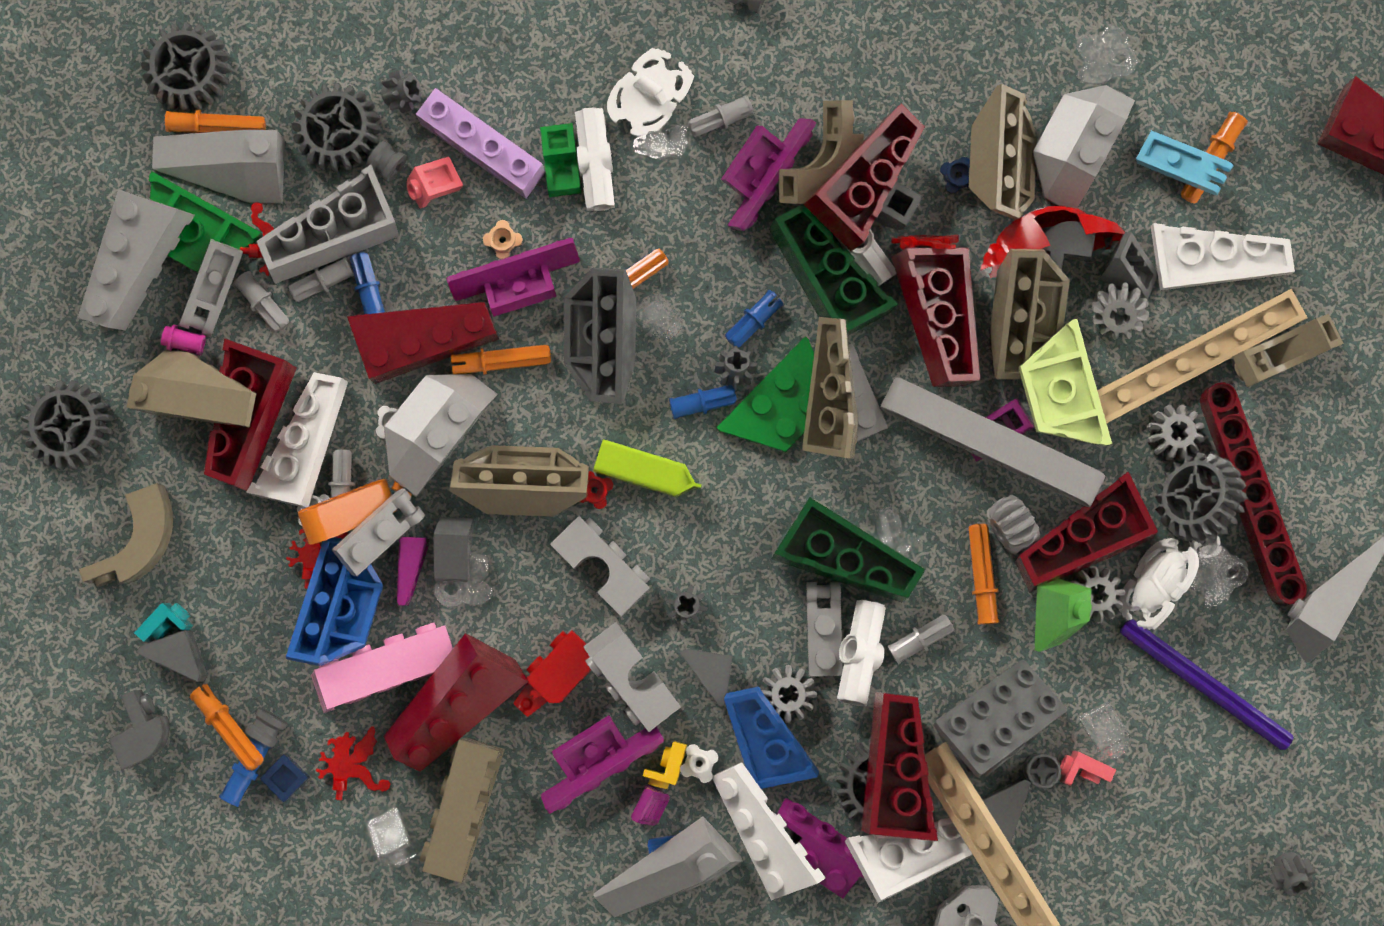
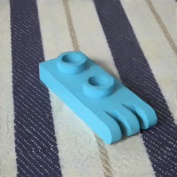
(1183, 162)

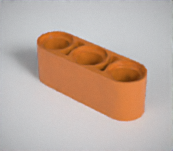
(343, 511)

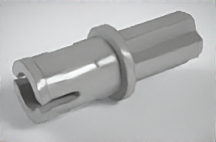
(721, 116)
(321, 280)
(261, 301)
(341, 472)
(921, 638)

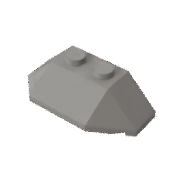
(1079, 142)
(432, 426)

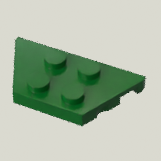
(206, 224)
(778, 405)

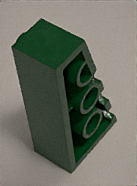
(828, 272)
(843, 552)

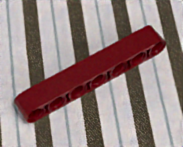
(1266, 504)

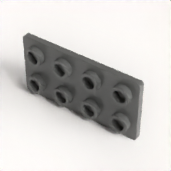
(1000, 719)

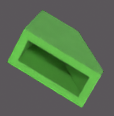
(1060, 612)

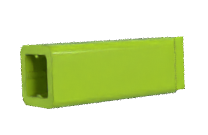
(643, 469)

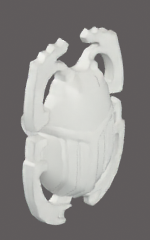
(649, 93)
(1159, 582)

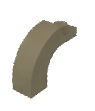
(838, 143)
(1287, 350)
(148, 543)

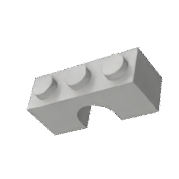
(581, 542)
(614, 656)

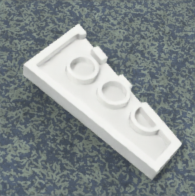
(1206, 257)
(302, 444)
(771, 849)
(899, 863)

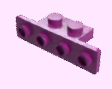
(757, 168)
(516, 279)
(594, 757)
(824, 847)

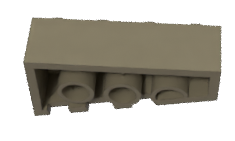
(462, 809)

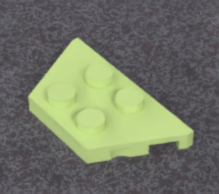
(1064, 390)

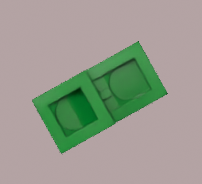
(560, 160)

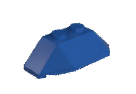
(334, 610)

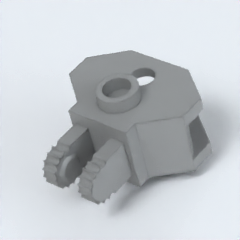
(979, 910)

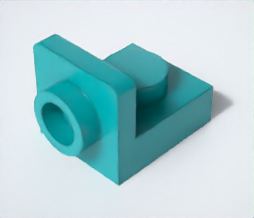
(157, 624)

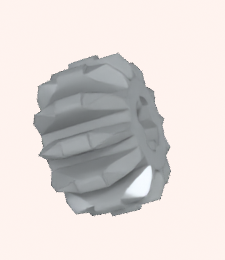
(1132, 315)
(1187, 435)
(1013, 524)
(1106, 590)
(800, 690)

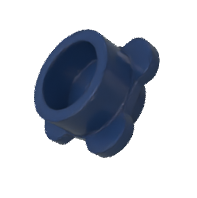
(949, 171)

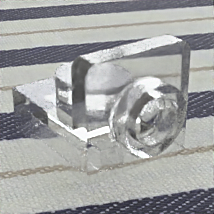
(662, 145)
(659, 316)
(889, 528)
(1106, 731)
(391, 839)

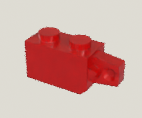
(555, 675)

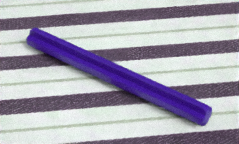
(1207, 684)

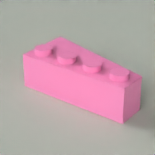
(381, 668)

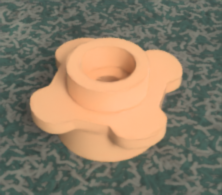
(492, 239)

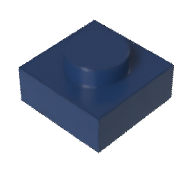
(284, 777)

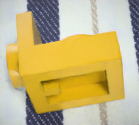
(672, 760)

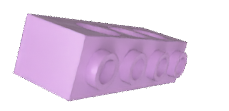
(480, 143)

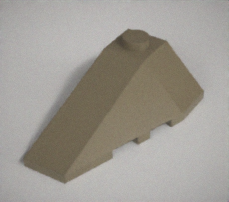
(187, 388)
(831, 408)

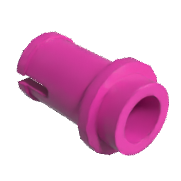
(183, 340)

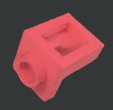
(433, 181)
(1091, 769)

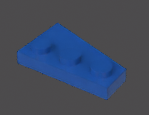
(765, 741)

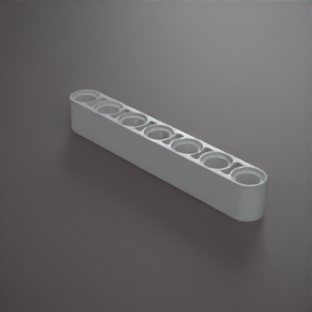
(993, 442)

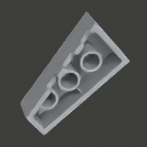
(330, 229)
(130, 257)

